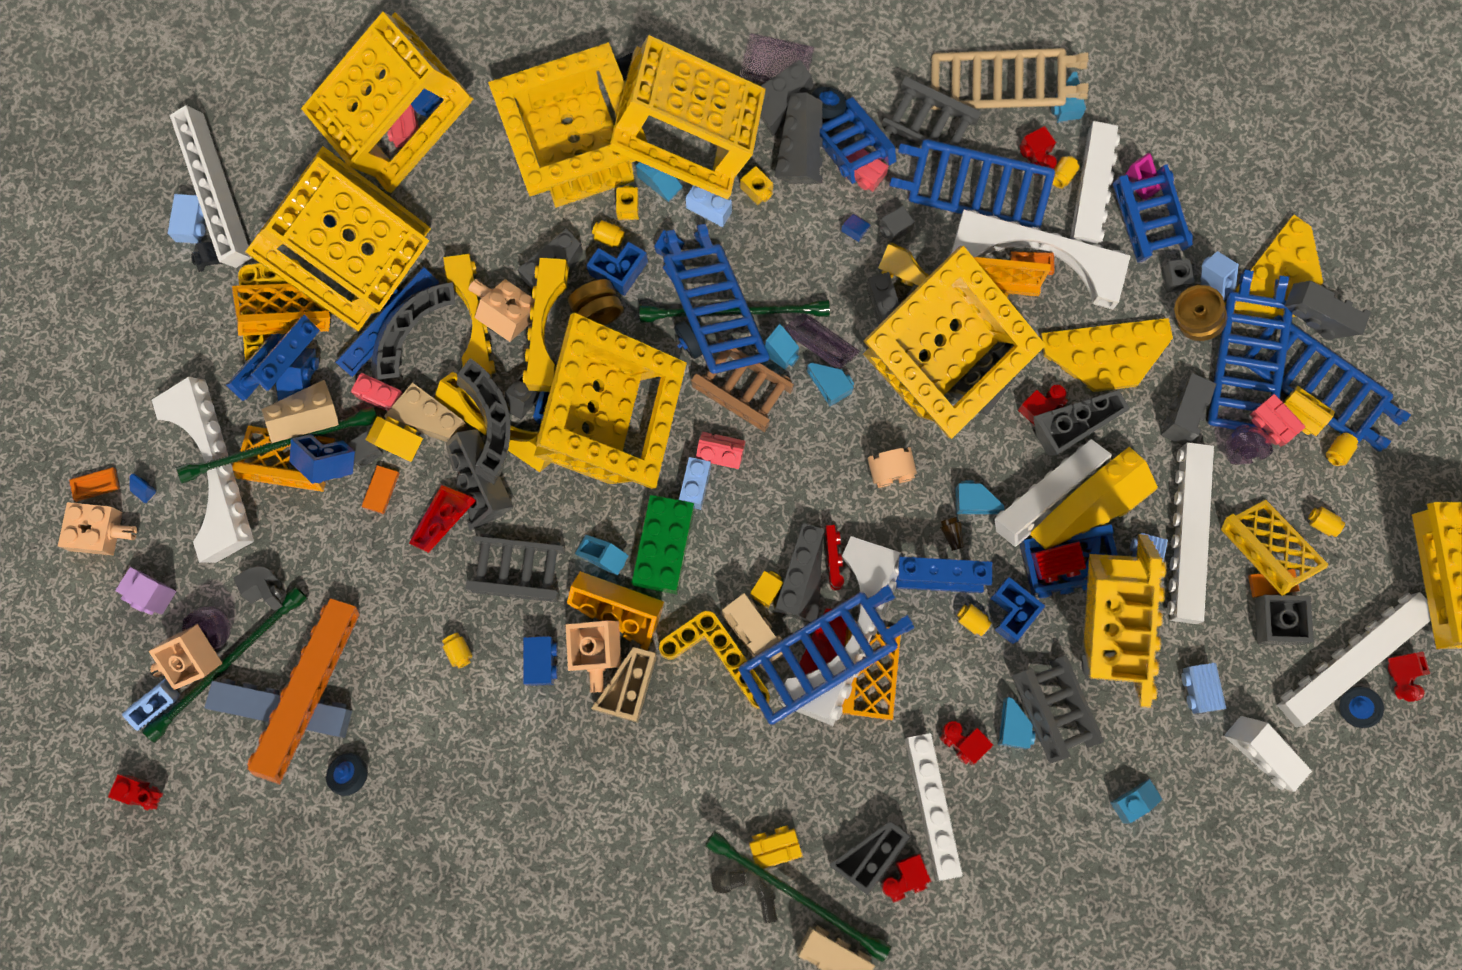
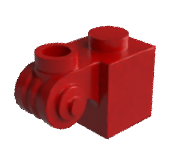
(1037, 146)
(1038, 404)
(1405, 671)
(969, 747)
(135, 792)
(912, 877)

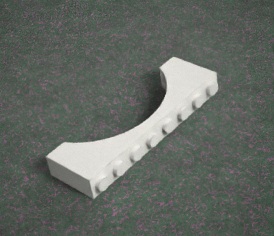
(1098, 267)
(225, 521)
(874, 569)

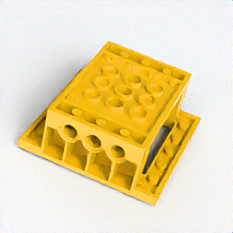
(409, 69)
(652, 90)
(544, 99)
(356, 204)
(984, 315)
(618, 365)
(1440, 554)
(1130, 617)

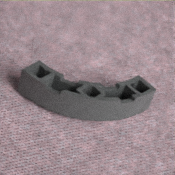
(400, 323)
(493, 407)

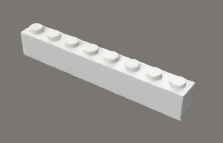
(210, 186)
(1191, 533)
(1356, 660)

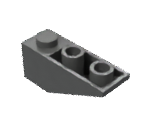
(519, 398)

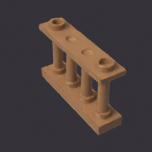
(741, 406)

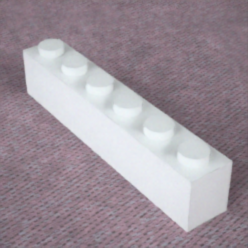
(1094, 183)
(1042, 498)
(933, 807)

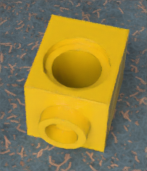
(754, 178)
(627, 211)
(767, 588)

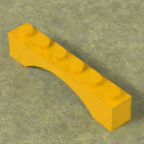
(902, 264)
(460, 272)
(551, 282)
(454, 398)

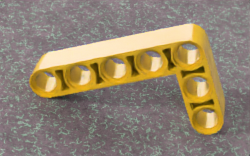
(261, 278)
(722, 652)

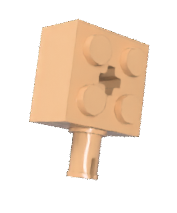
(503, 308)
(93, 529)
(605, 654)
(184, 657)

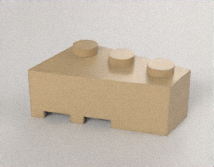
(300, 413)
(425, 414)
(750, 626)
(629, 686)
(831, 954)

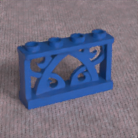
(1091, 539)

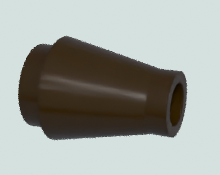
(953, 532)

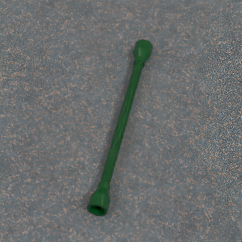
(819, 308)
(190, 471)
(158, 727)
(875, 946)

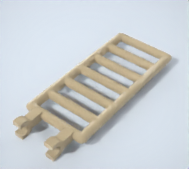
(1079, 91)

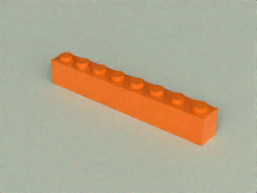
(303, 692)

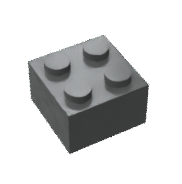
(1284, 620)

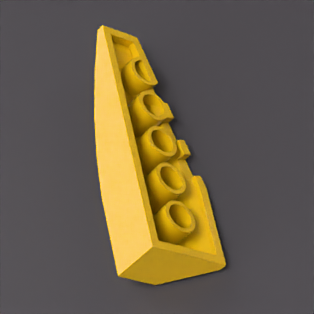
(1104, 496)

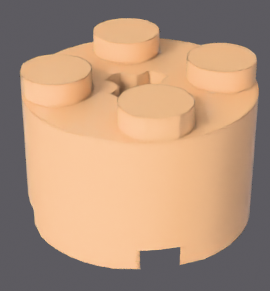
(892, 466)

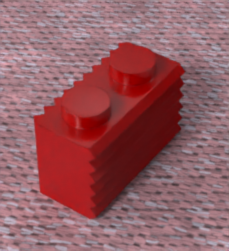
(1059, 561)

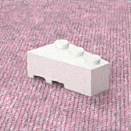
(1268, 752)

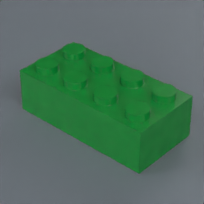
(663, 544)

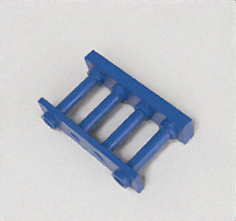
(863, 125)
(1137, 228)
(272, 359)
(943, 574)

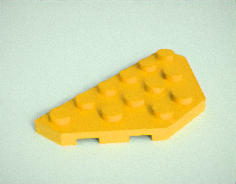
(1289, 255)
(1109, 354)

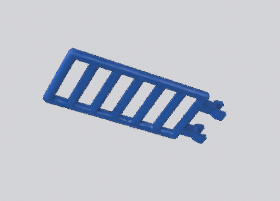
(988, 159)
(691, 313)
(1226, 337)
(1364, 432)
(869, 604)

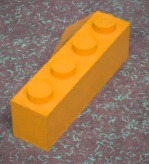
(607, 601)

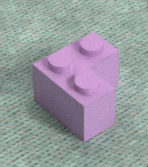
(144, 592)

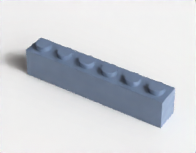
(258, 705)

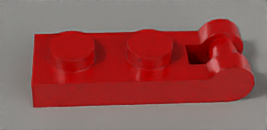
(833, 557)

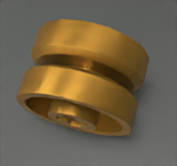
(596, 302)
(1200, 313)

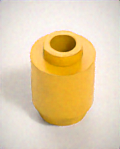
(1065, 171)
(608, 233)
(1342, 449)
(1326, 521)
(973, 619)
(457, 650)

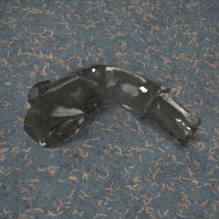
(727, 879)

